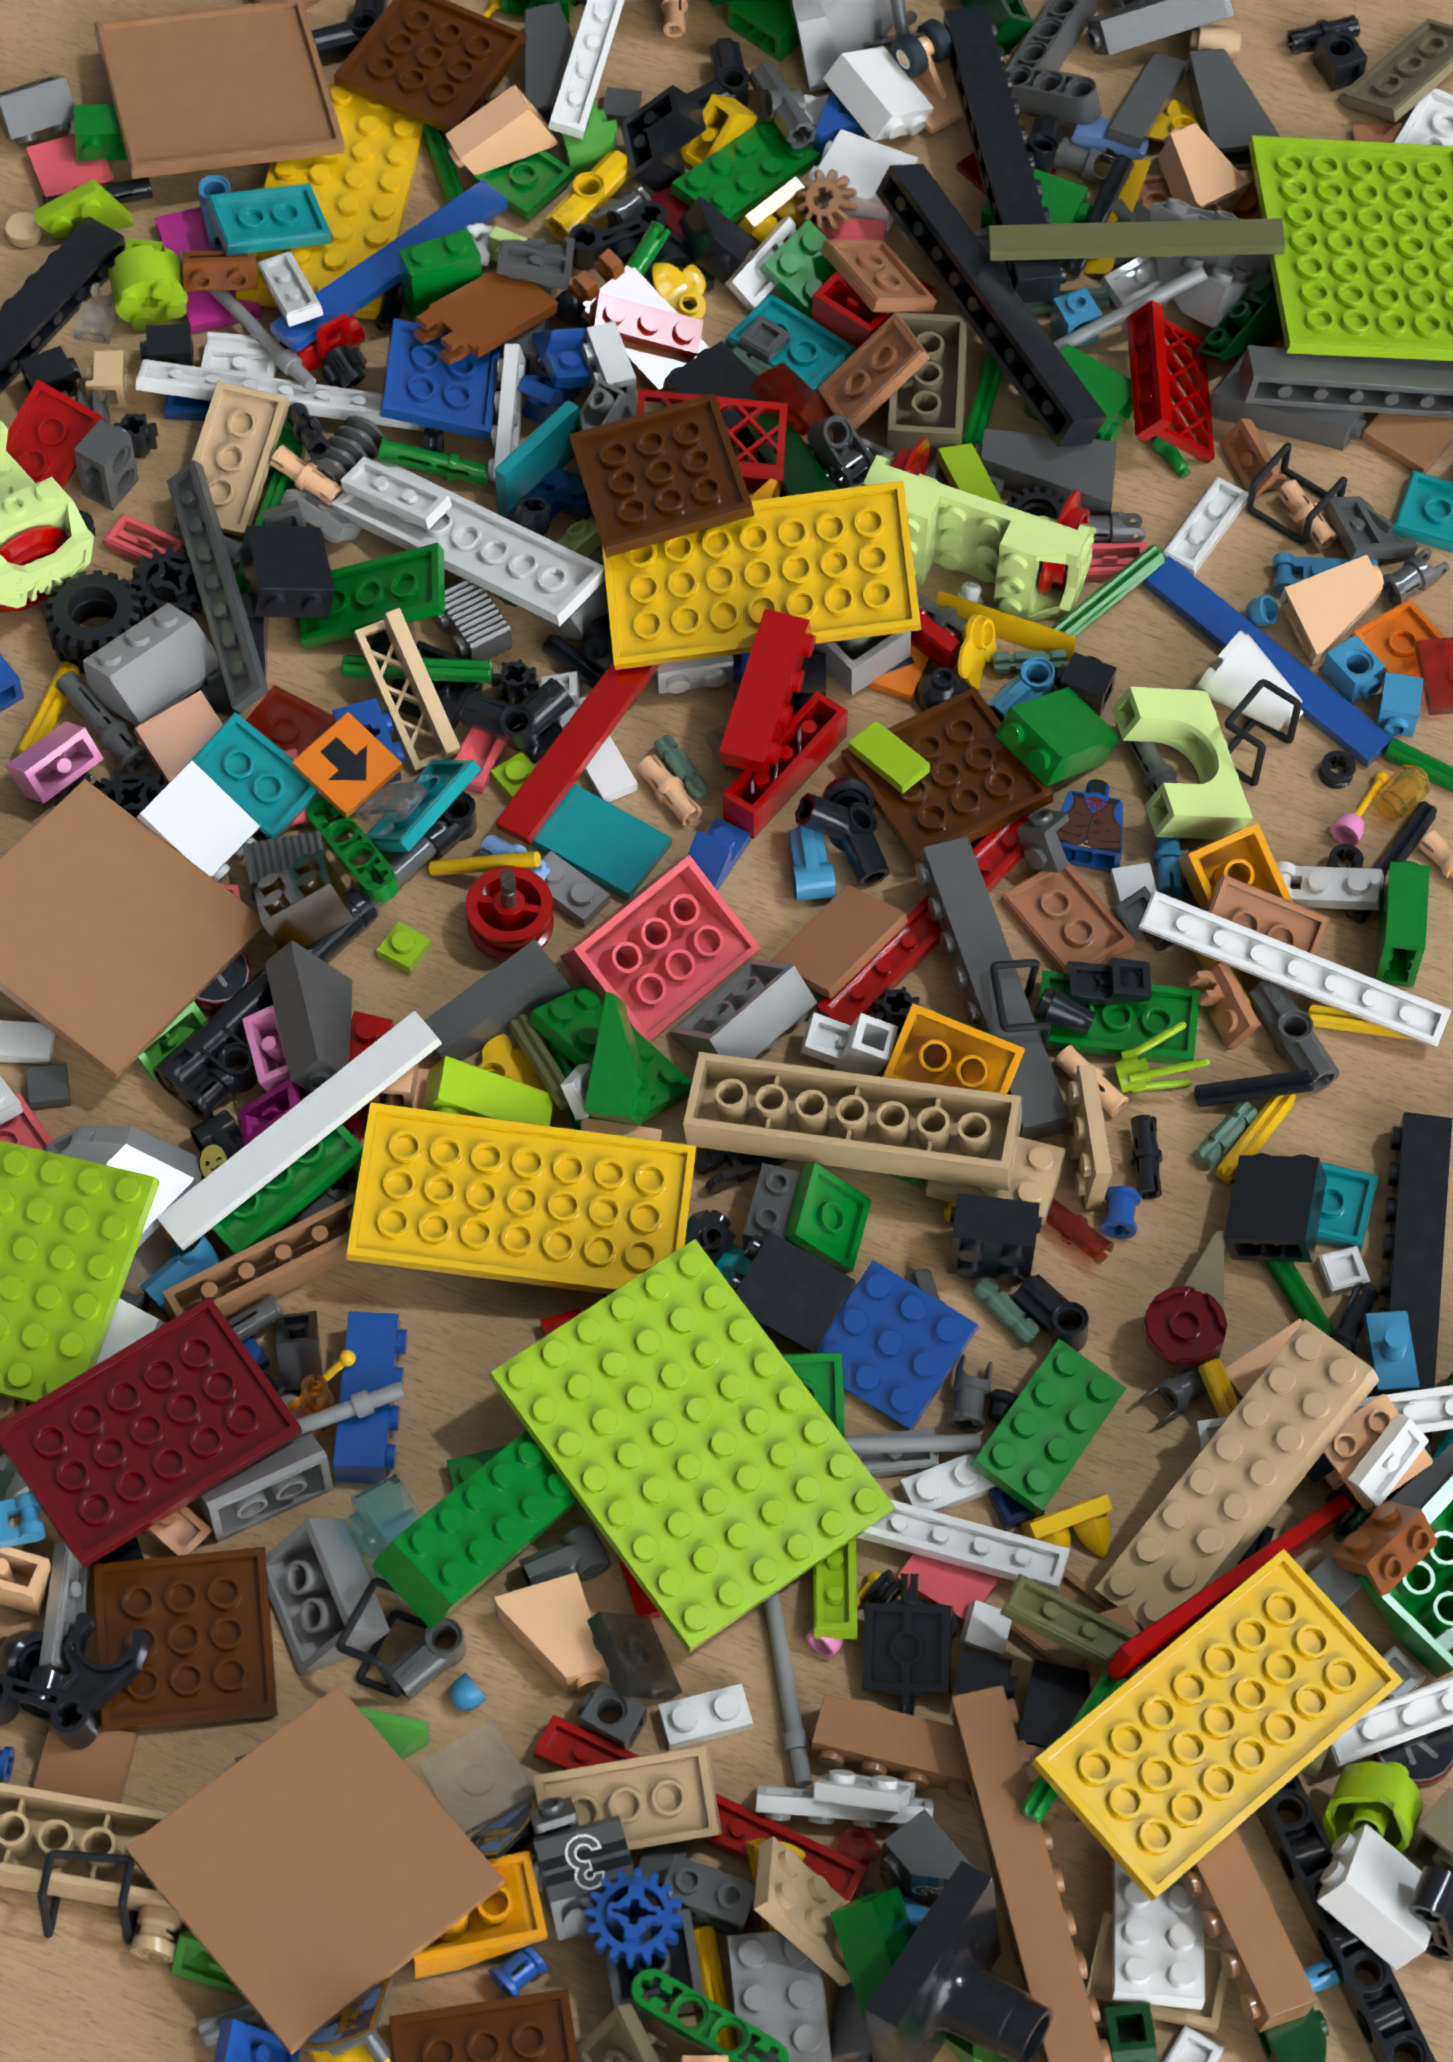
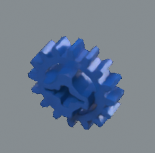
(617, 1914)

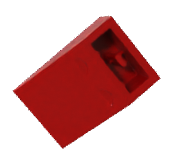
(845, 313)

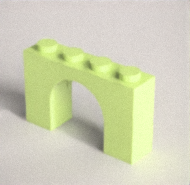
(1191, 726)

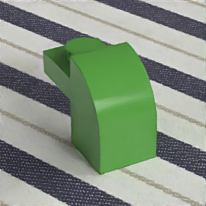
(597, 141)

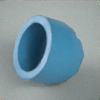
(1262, 610)
(465, 1693)

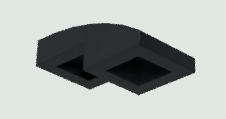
(1110, 984)

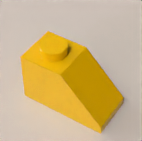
(724, 122)

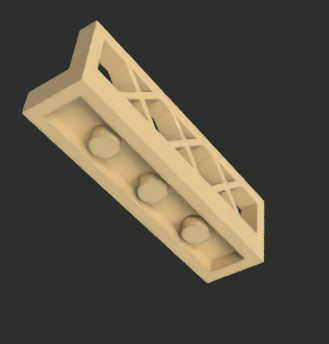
(420, 685)

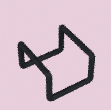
(1284, 454)
(1244, 732)
(1034, 964)
(370, 1658)
(49, 1917)

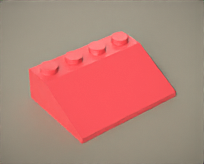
(663, 948)

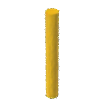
(484, 863)

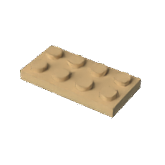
(237, 450)
(656, 1795)

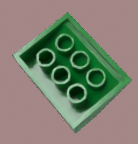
(1422, 1601)

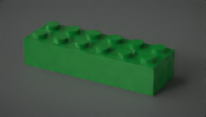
(475, 1530)

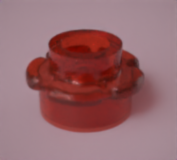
(858, 1836)

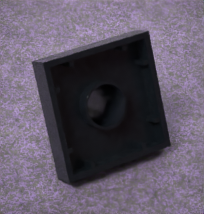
(948, 1984)

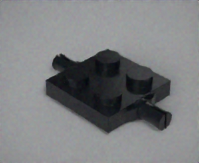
(907, 1646)

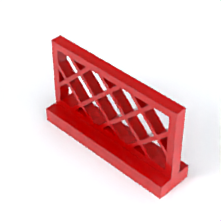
(1154, 385)
(753, 472)

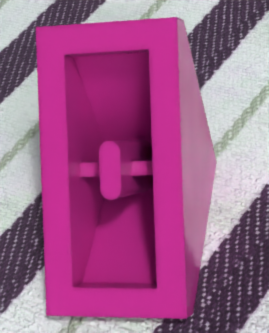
(268, 1109)

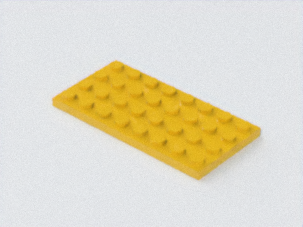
(358, 192)
(811, 555)
(517, 1200)
(1216, 1724)

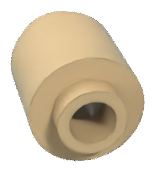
(1215, 37)

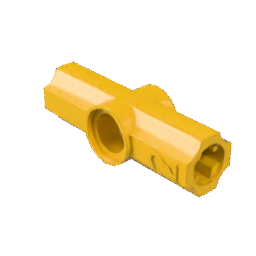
(588, 194)

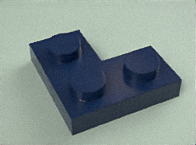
(562, 492)

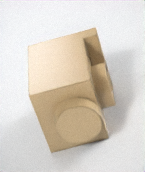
(108, 374)

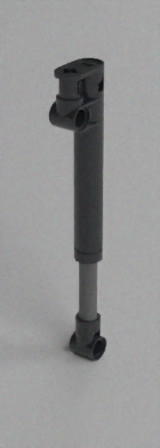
(201, 1065)

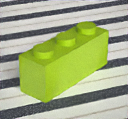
(480, 1093)

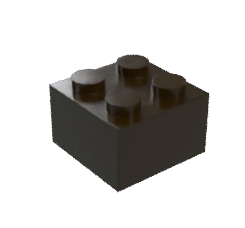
(303, 901)

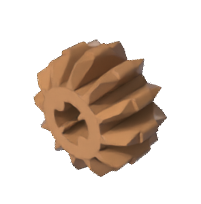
(837, 206)

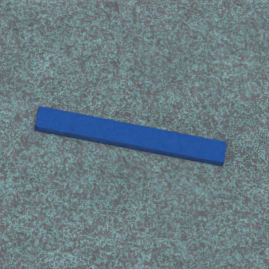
(382, 268)
(1222, 622)

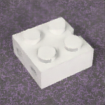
(608, 358)

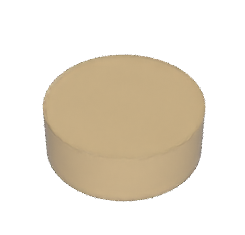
(23, 230)

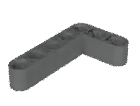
(1037, 62)

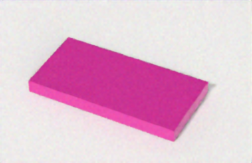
(188, 232)

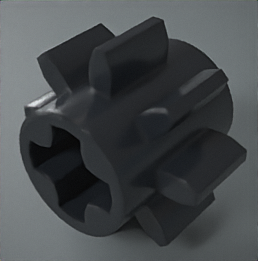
(344, 367)
(142, 434)
(515, 682)
(893, 1001)

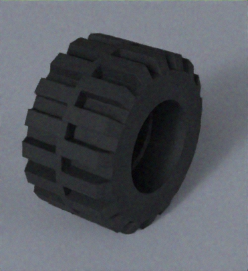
(88, 598)

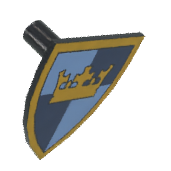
(507, 1833)

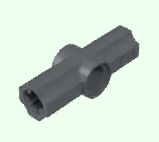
(782, 105)
(1283, 1017)

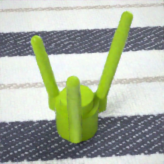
(1137, 1077)

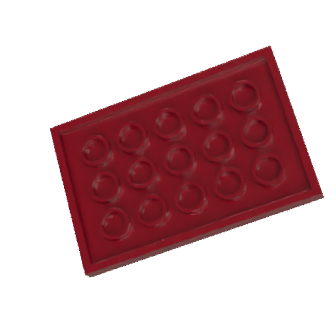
(146, 1432)

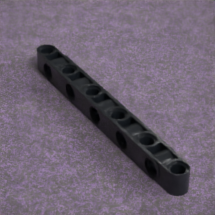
(1304, 1855)

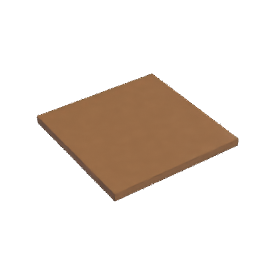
(218, 88)
(111, 929)
(314, 1868)

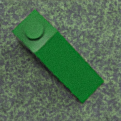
(617, 1076)

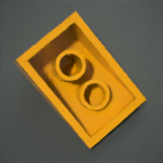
(1237, 855)
(952, 1054)
(495, 1927)

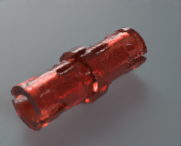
(1076, 1231)

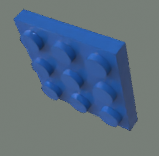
(437, 395)
(896, 1344)

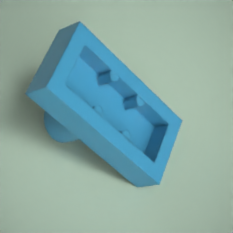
(1391, 1352)

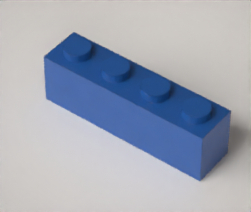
(364, 1444)

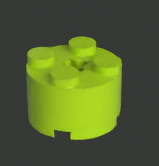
(148, 286)
(1378, 1797)

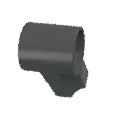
(576, 1552)
(425, 1661)

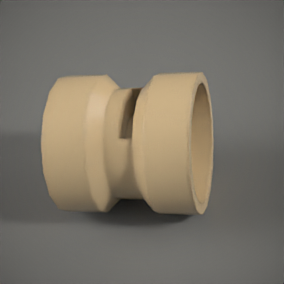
(156, 1934)

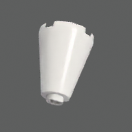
(1236, 673)

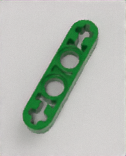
(355, 847)
(713, 2022)

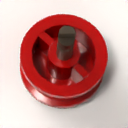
(509, 911)

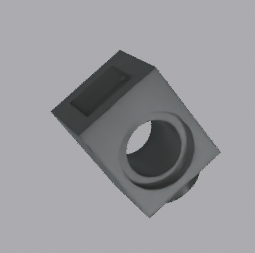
(607, 1699)

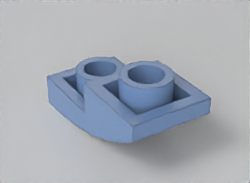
(1095, 136)

